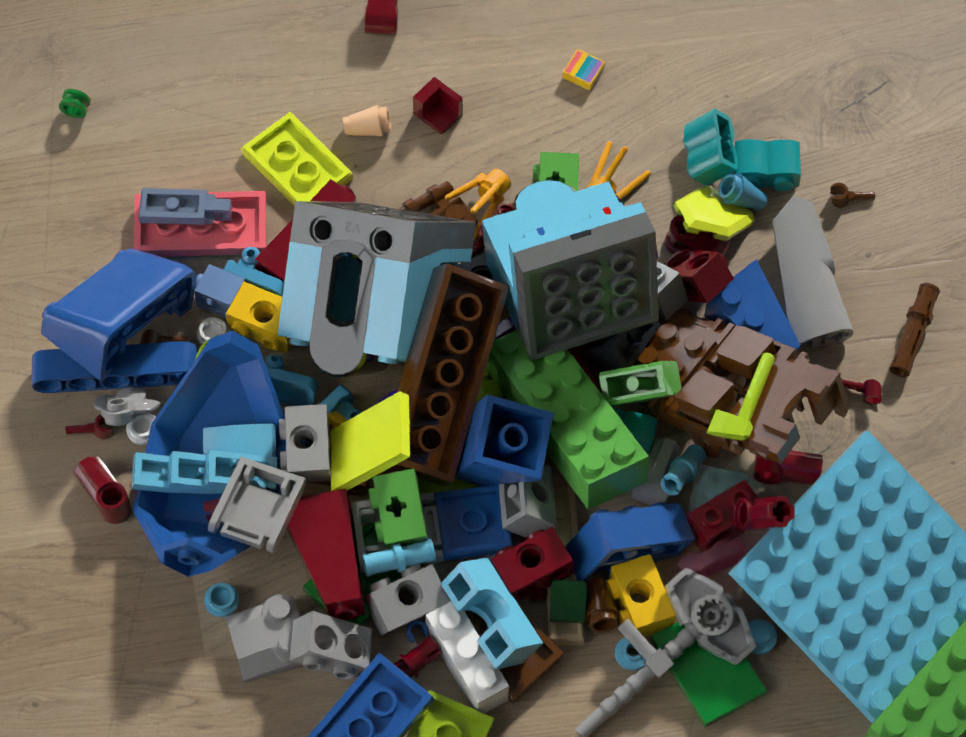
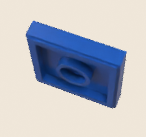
(471, 522)

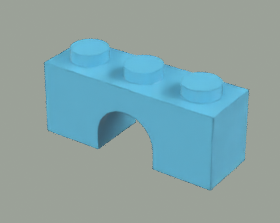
(479, 589)

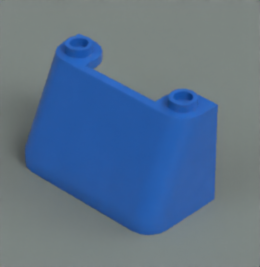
(115, 305)

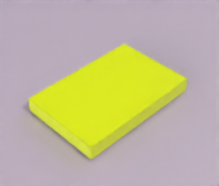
(295, 159)
(370, 442)

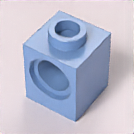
(216, 290)

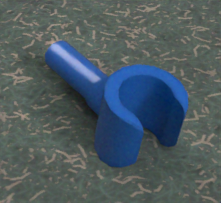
(414, 624)

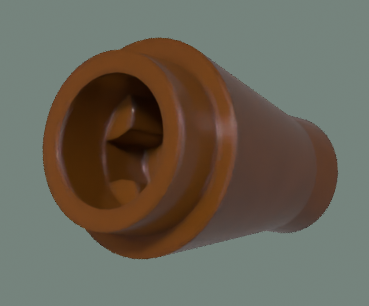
(600, 609)

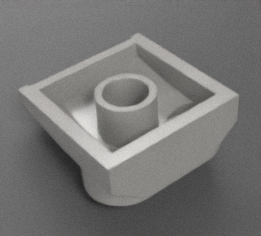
(264, 637)

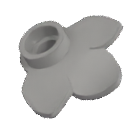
(120, 408)

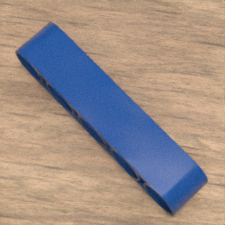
(137, 367)

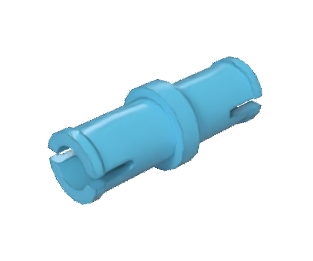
(683, 469)
(398, 557)

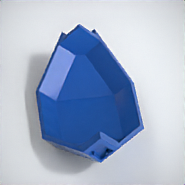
(220, 389)

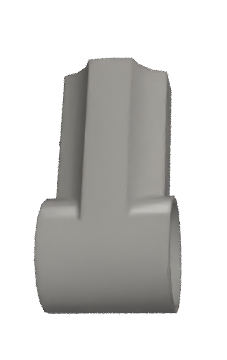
(660, 458)

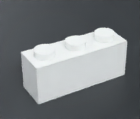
(466, 660)

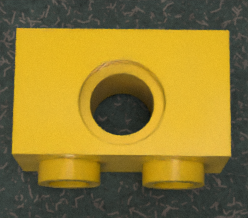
(251, 305)
(642, 578)

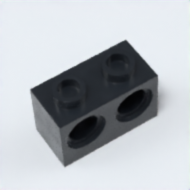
(619, 349)

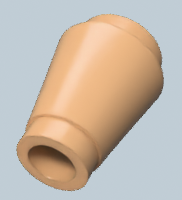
(369, 122)

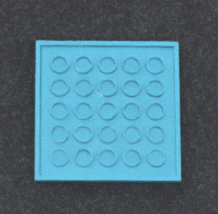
(863, 575)

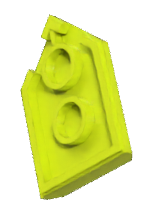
(709, 213)

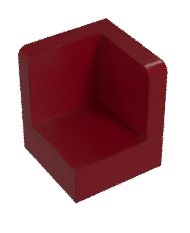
(437, 105)

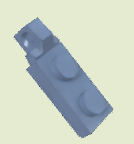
(182, 207)

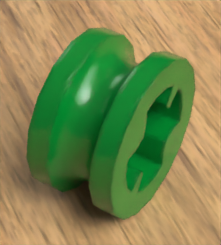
(74, 103)

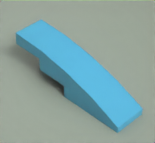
(192, 472)

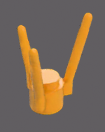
(607, 177)
(490, 189)

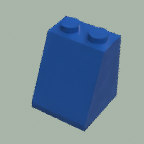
(504, 443)

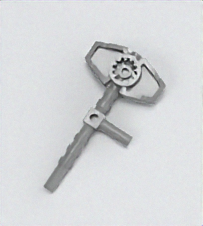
(708, 618)

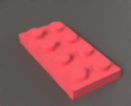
(227, 237)

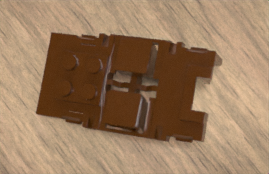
(698, 349)

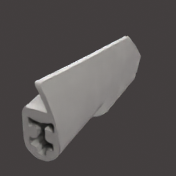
(808, 277)

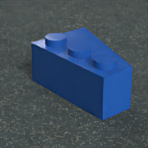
(752, 304)
(627, 535)

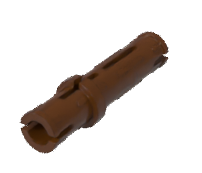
(919, 317)

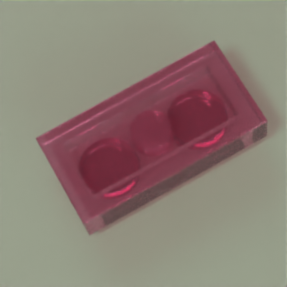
(718, 558)

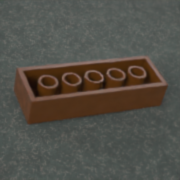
(448, 367)

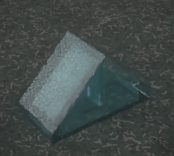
(711, 482)

